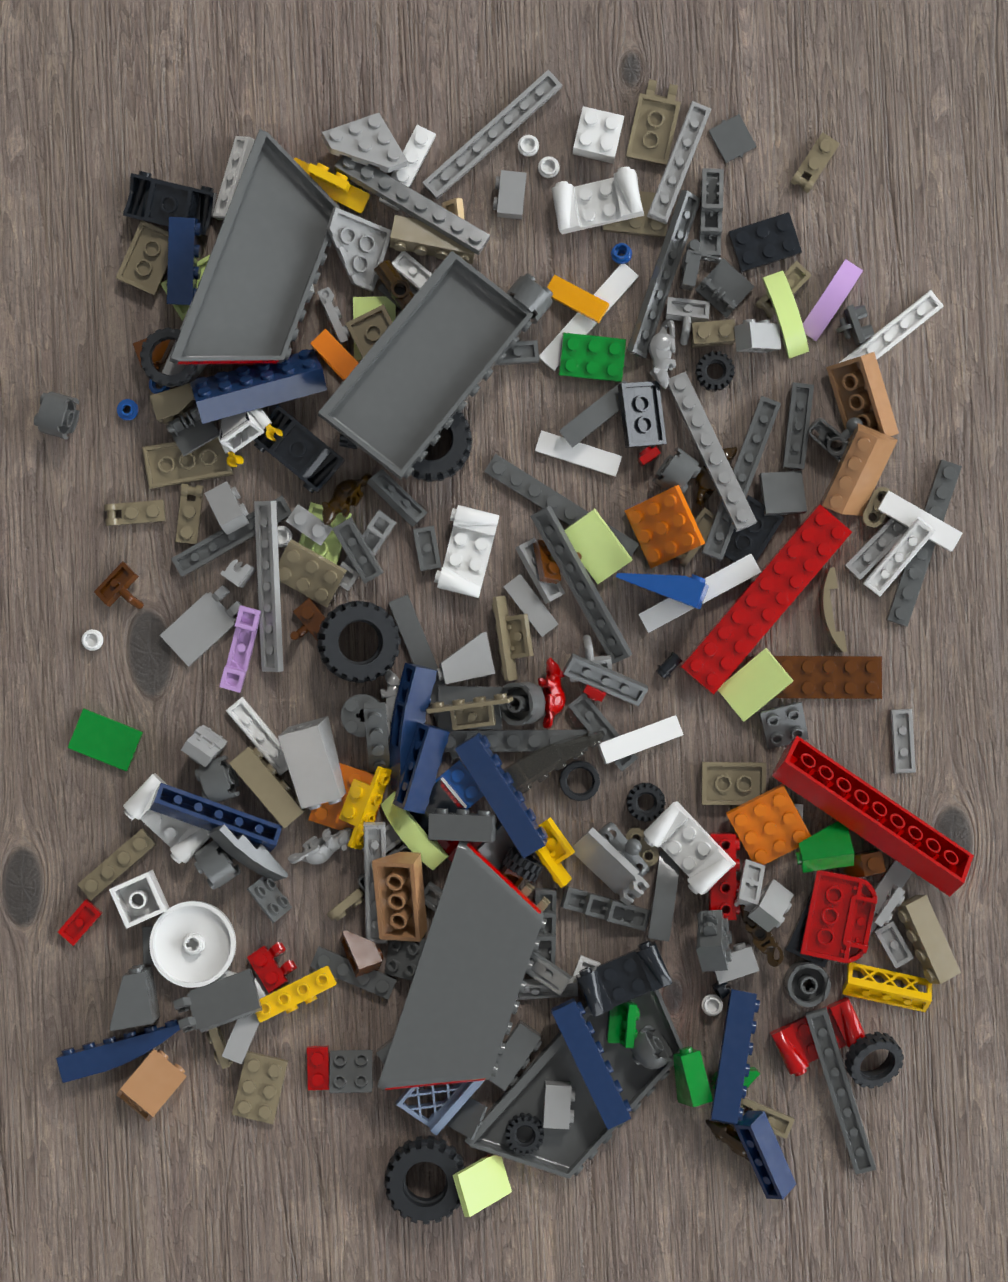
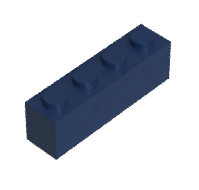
(182, 260)
(421, 768)
(765, 1155)

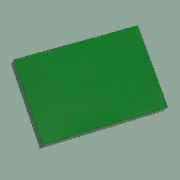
(105, 739)

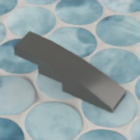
(711, 211)
(592, 417)
(253, 857)
(663, 898)
(605, 908)
(547, 938)

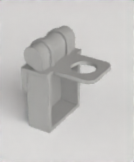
(204, 745)

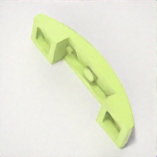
(787, 314)
(413, 835)

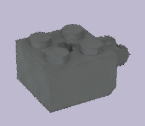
(713, 941)

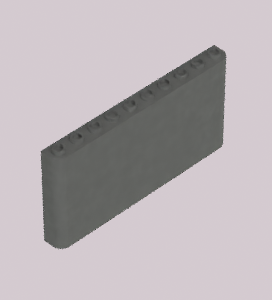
(426, 366)

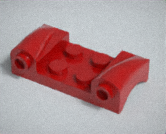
(796, 1041)

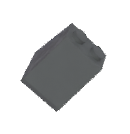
(136, 999)

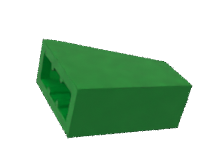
(826, 849)
(691, 1078)

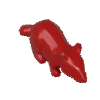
(552, 691)

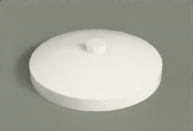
(192, 944)

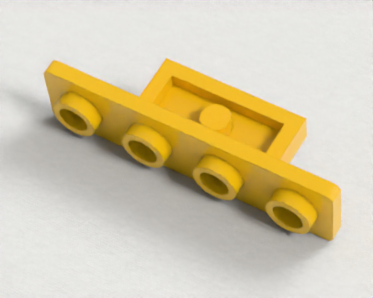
(336, 186)
(363, 804)
(555, 852)
(295, 993)

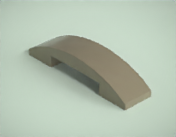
(830, 582)

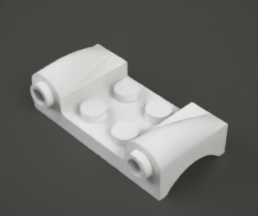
(597, 202)
(467, 551)
(178, 835)
(689, 847)

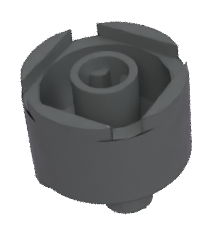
(531, 296)
(57, 415)
(677, 471)
(527, 703)
(349, 714)
(218, 780)
(216, 865)
(812, 994)

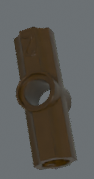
(391, 279)

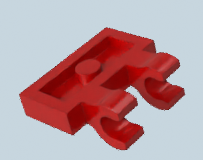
(268, 969)

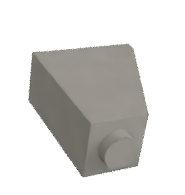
(467, 662)

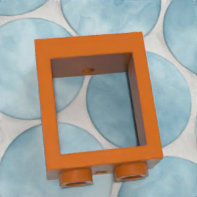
(334, 354)

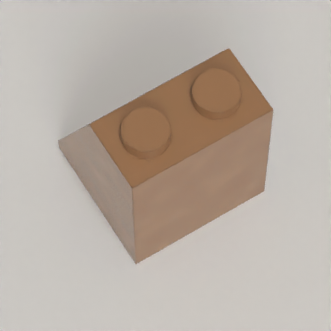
(151, 1084)

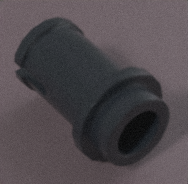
(668, 665)

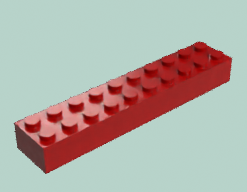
(765, 599)
(873, 816)

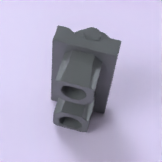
(859, 333)

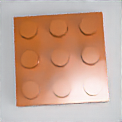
(664, 526)
(329, 814)
(769, 825)

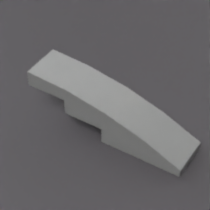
(244, 1031)

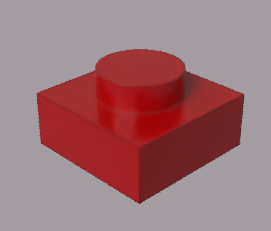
(648, 455)
(593, 693)

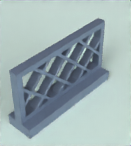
(446, 1108)

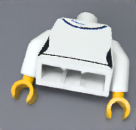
(242, 429)

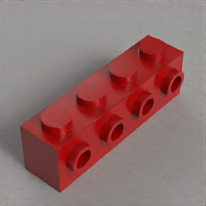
(723, 893)

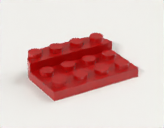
(839, 917)

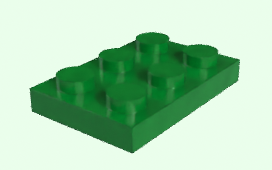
(592, 357)

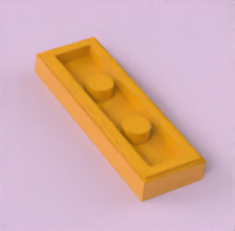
(577, 299)

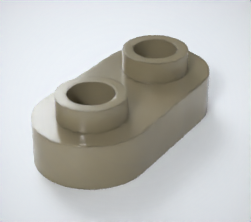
(871, 508)
(645, 847)
(353, 899)

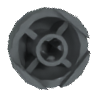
(650, 1049)

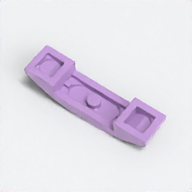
(831, 299)
(241, 648)

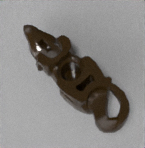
(705, 482)
(344, 495)
(762, 939)
(728, 1136)

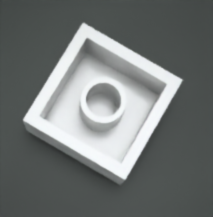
(598, 134)
(139, 899)

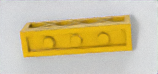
(888, 991)

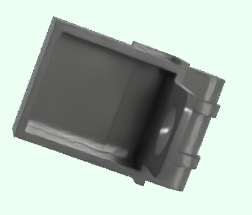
(691, 263)

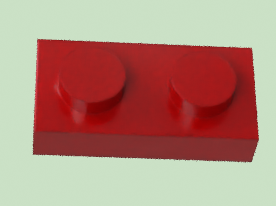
(80, 922)
(318, 1067)

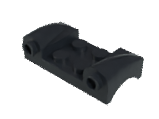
(158, 200)
(300, 451)
(623, 978)

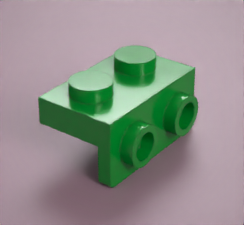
(622, 1024)

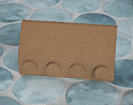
(862, 393)
(858, 471)
(400, 897)

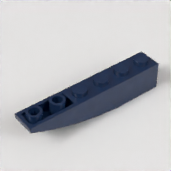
(409, 709)
(112, 1052)

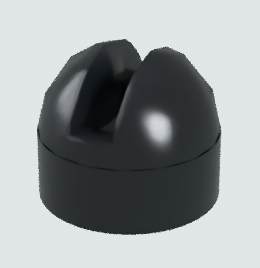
(721, 990)

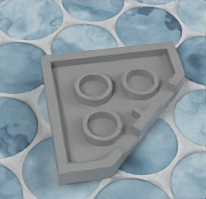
(366, 143)
(359, 246)

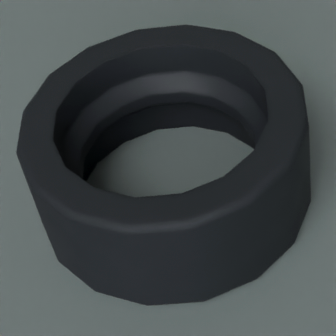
(579, 796)

